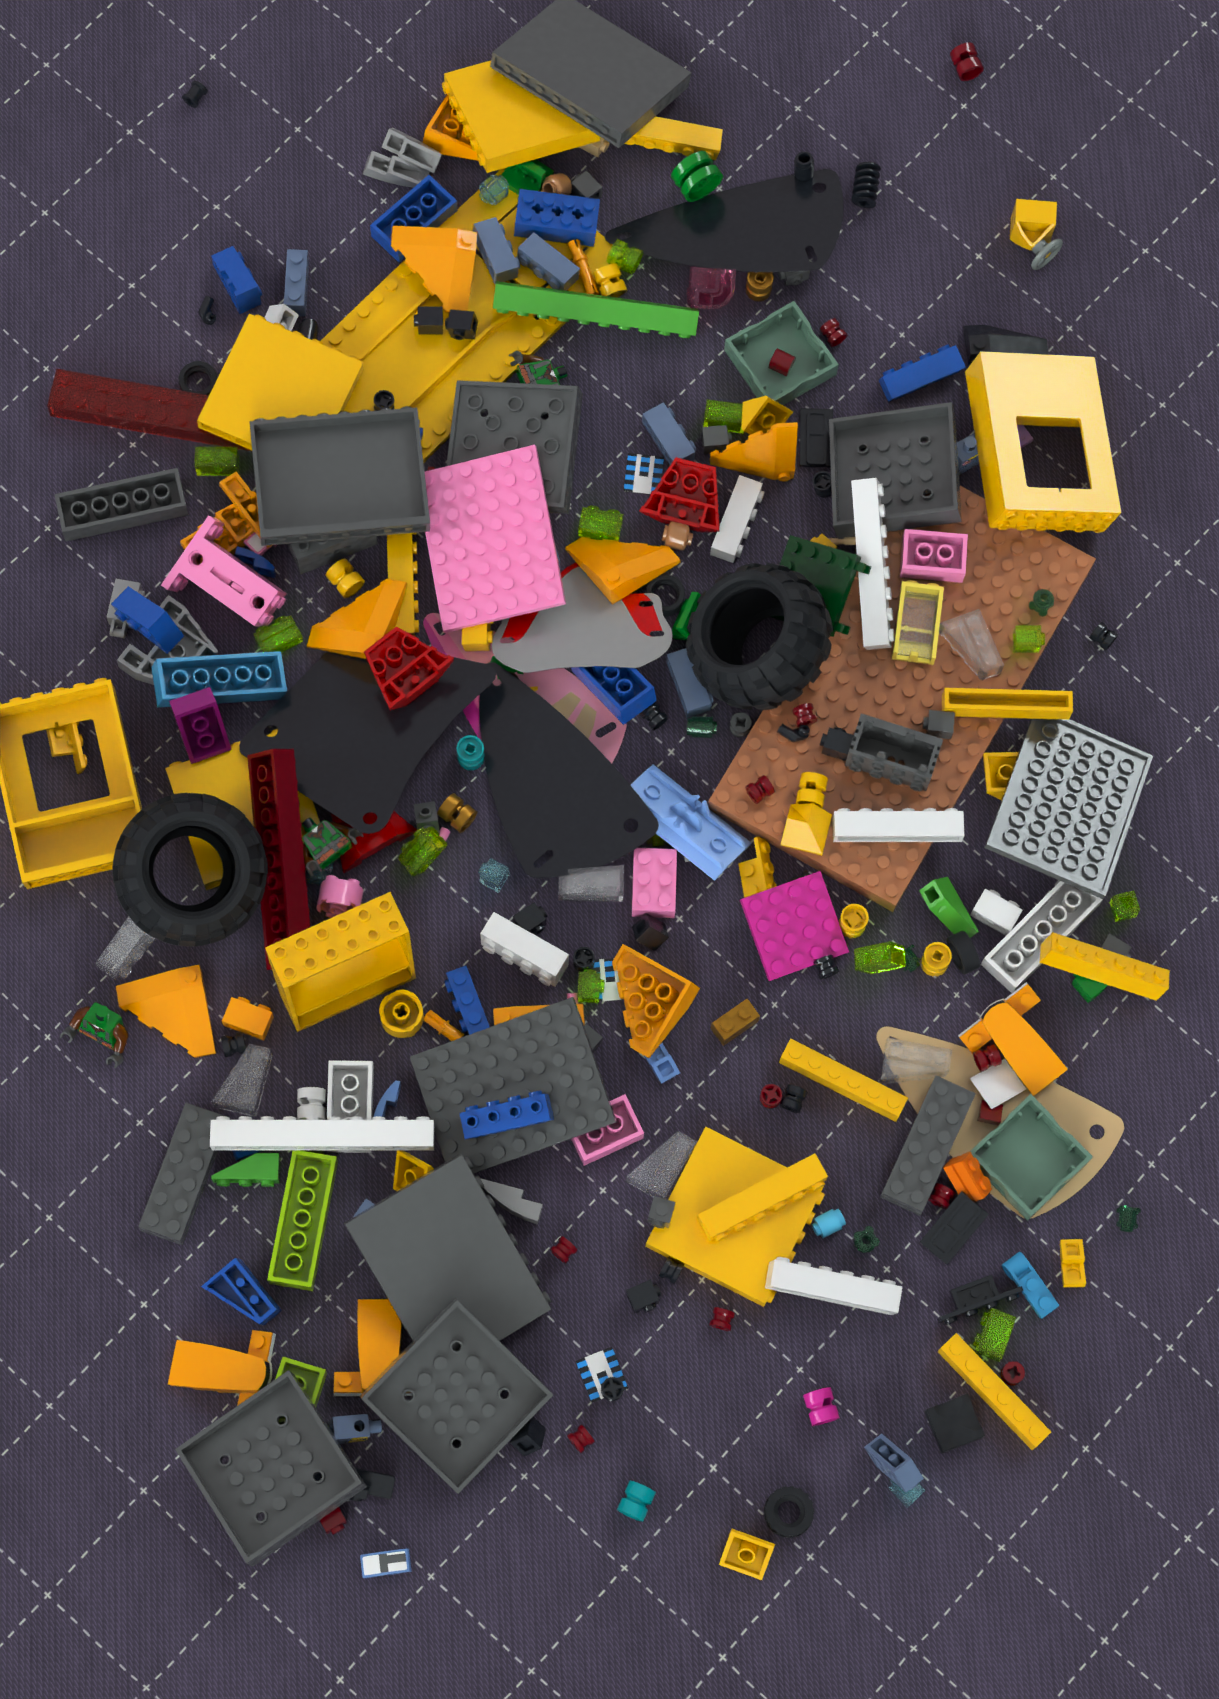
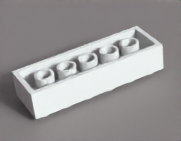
(1019, 951)

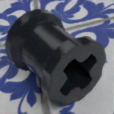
(194, 94)

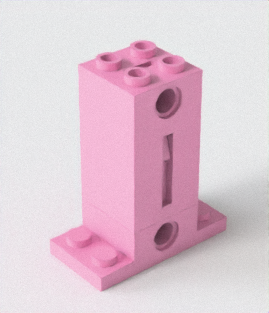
(225, 577)

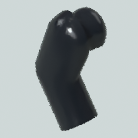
(205, 312)
(796, 734)

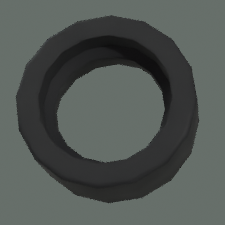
(195, 367)
(670, 581)
(963, 952)

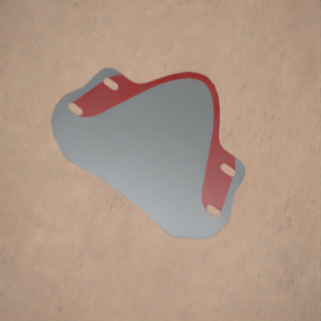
(584, 630)

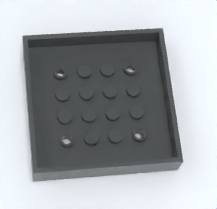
(517, 422)
(899, 463)
(456, 1395)
(270, 1468)

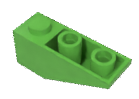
(948, 907)
(258, 1168)

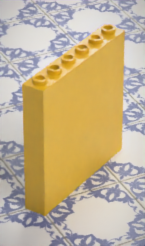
(508, 121)
(276, 376)
(228, 779)
(740, 1260)

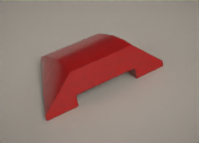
(686, 496)
(405, 666)
(395, 830)

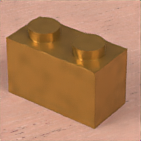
(735, 1022)

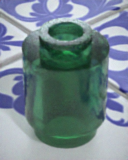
(701, 727)

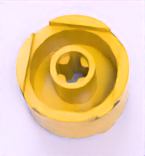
(396, 1003)

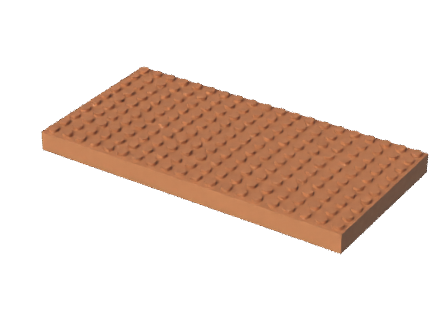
(999, 580)

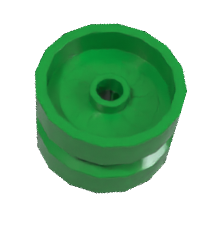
(696, 176)

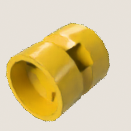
(610, 281)
(342, 575)
(812, 788)
(853, 920)
(936, 959)

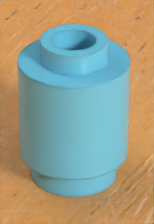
(828, 1223)

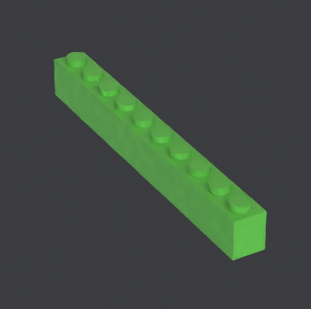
(595, 308)

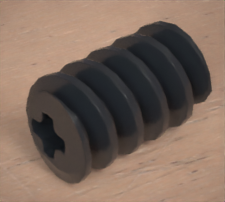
(866, 185)

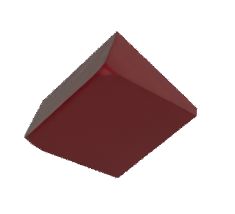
(989, 1115)

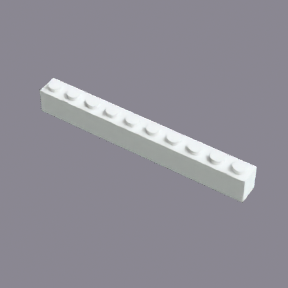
(322, 1134)

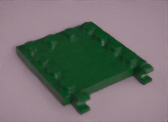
(828, 570)

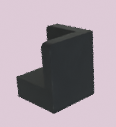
(650, 932)
(529, 1437)

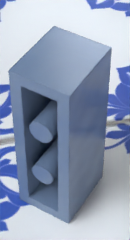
(496, 250)
(547, 263)
(296, 280)
(668, 434)
(692, 694)
(894, 1463)

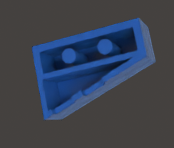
(237, 279)
(148, 619)
(243, 1291)

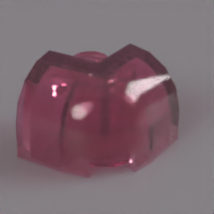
(710, 287)

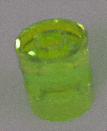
(624, 256)

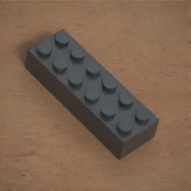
(121, 504)
(927, 1145)
(181, 1177)

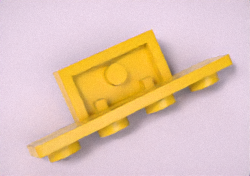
(68, 741)
(757, 872)

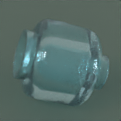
(494, 189)

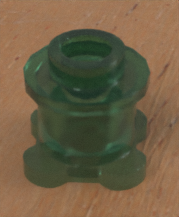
(1039, 605)
(911, 959)
(1127, 1218)
(868, 1234)

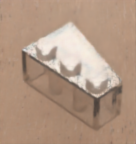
(593, 884)
(124, 950)
(245, 1082)
(663, 1167)

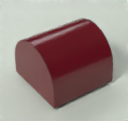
(781, 362)

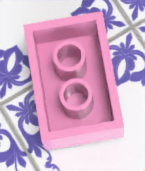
(933, 555)
(654, 882)
(612, 1137)

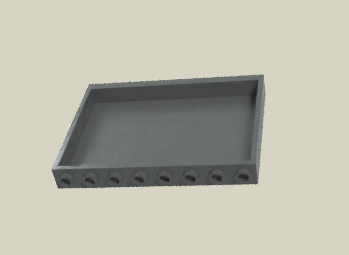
(590, 70)
(339, 476)
(444, 1244)

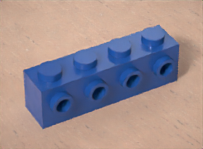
(921, 373)
(466, 1000)
(506, 1116)

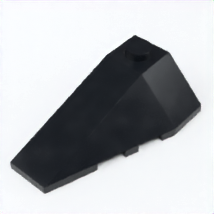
(993, 339)

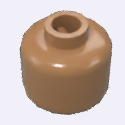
(558, 184)
(677, 536)

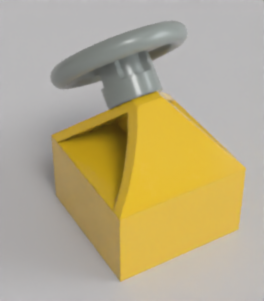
(1033, 228)

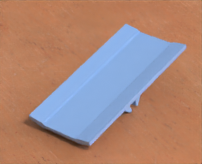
(689, 823)

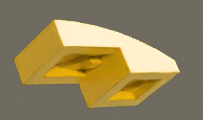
(1072, 1263)

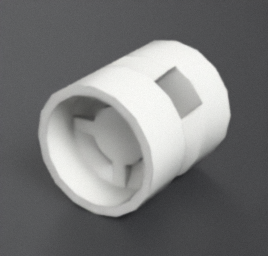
(311, 1103)

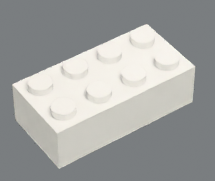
(524, 949)
(350, 1091)

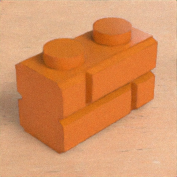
(967, 1176)

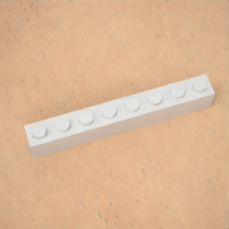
(870, 547)

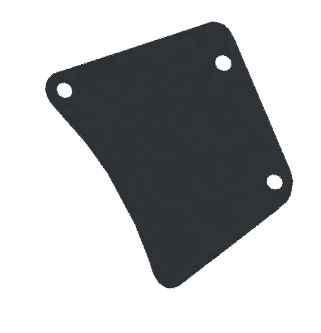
(349, 743)

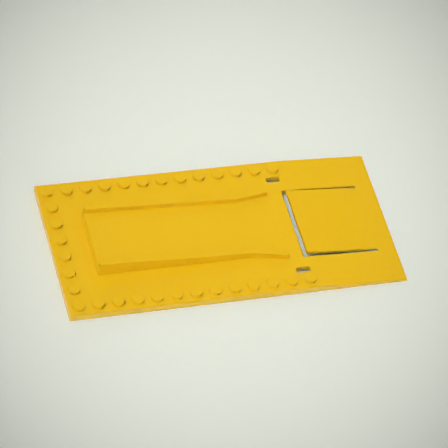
(426, 367)

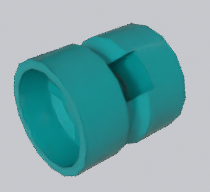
(470, 752)
(636, 1500)

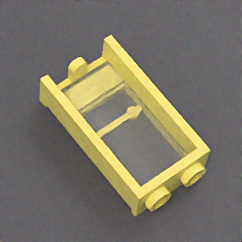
(918, 622)

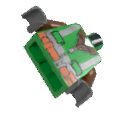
(536, 369)
(326, 843)
(102, 1026)

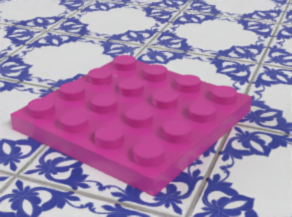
(794, 925)

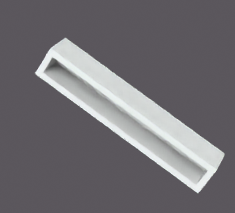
(898, 825)
(833, 1287)

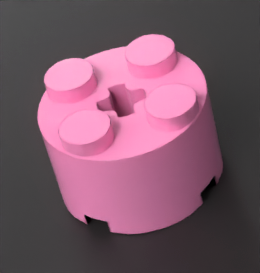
(338, 895)

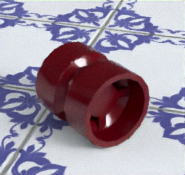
(967, 62)

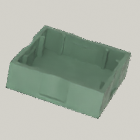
(790, 332)
(1030, 1157)

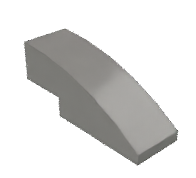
(411, 150)
(394, 170)
(511, 1200)

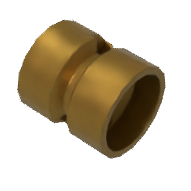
(759, 285)
(451, 807)

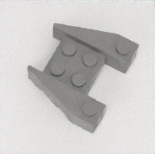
(192, 644)

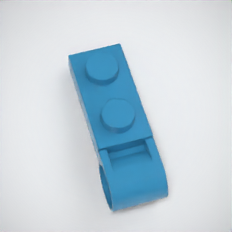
(1035, 1290)

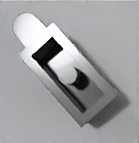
(119, 587)

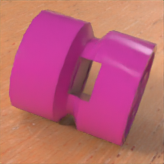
(821, 1406)

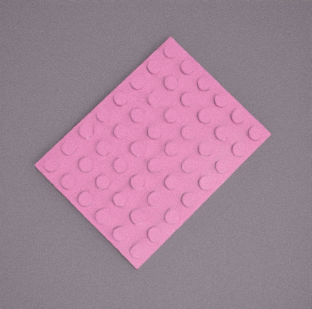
(491, 540)

